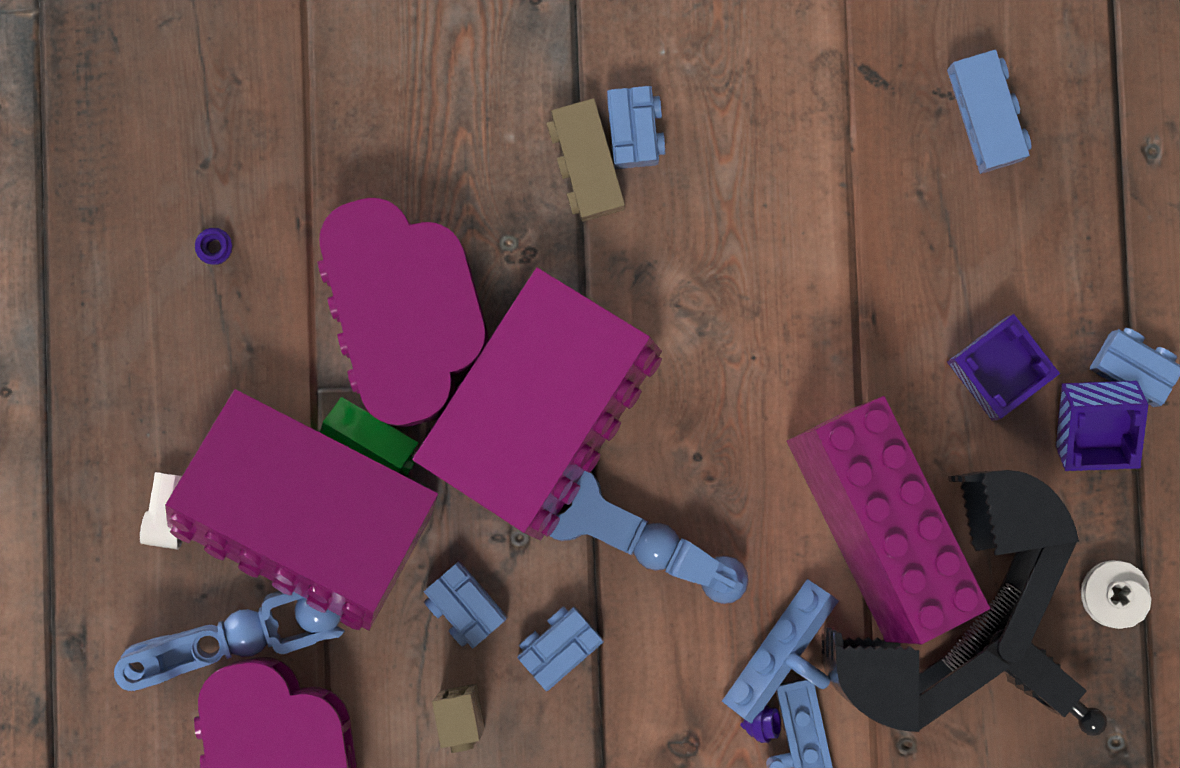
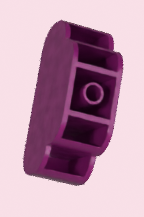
(402, 308)
(263, 719)

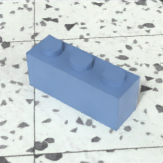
(989, 111)

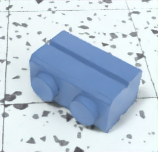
(634, 127)
(1129, 359)
(464, 606)
(559, 647)

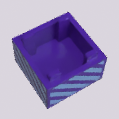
(1003, 367)
(1101, 425)

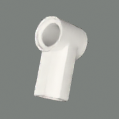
(154, 523)

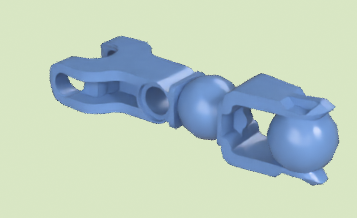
(653, 544)
(241, 634)

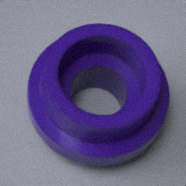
(203, 241)

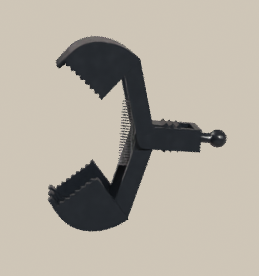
(1004, 513)

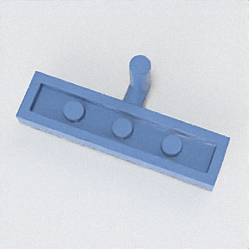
(782, 653)
(802, 728)

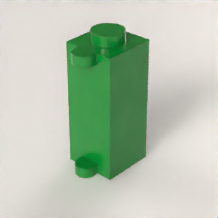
(370, 437)

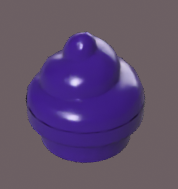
(764, 726)

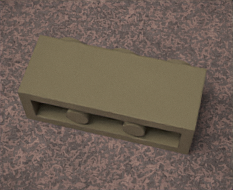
(586, 160)
(459, 717)

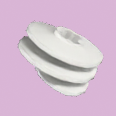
(1134, 596)

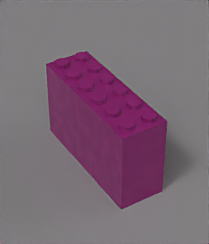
(539, 405)
(300, 510)
(888, 524)

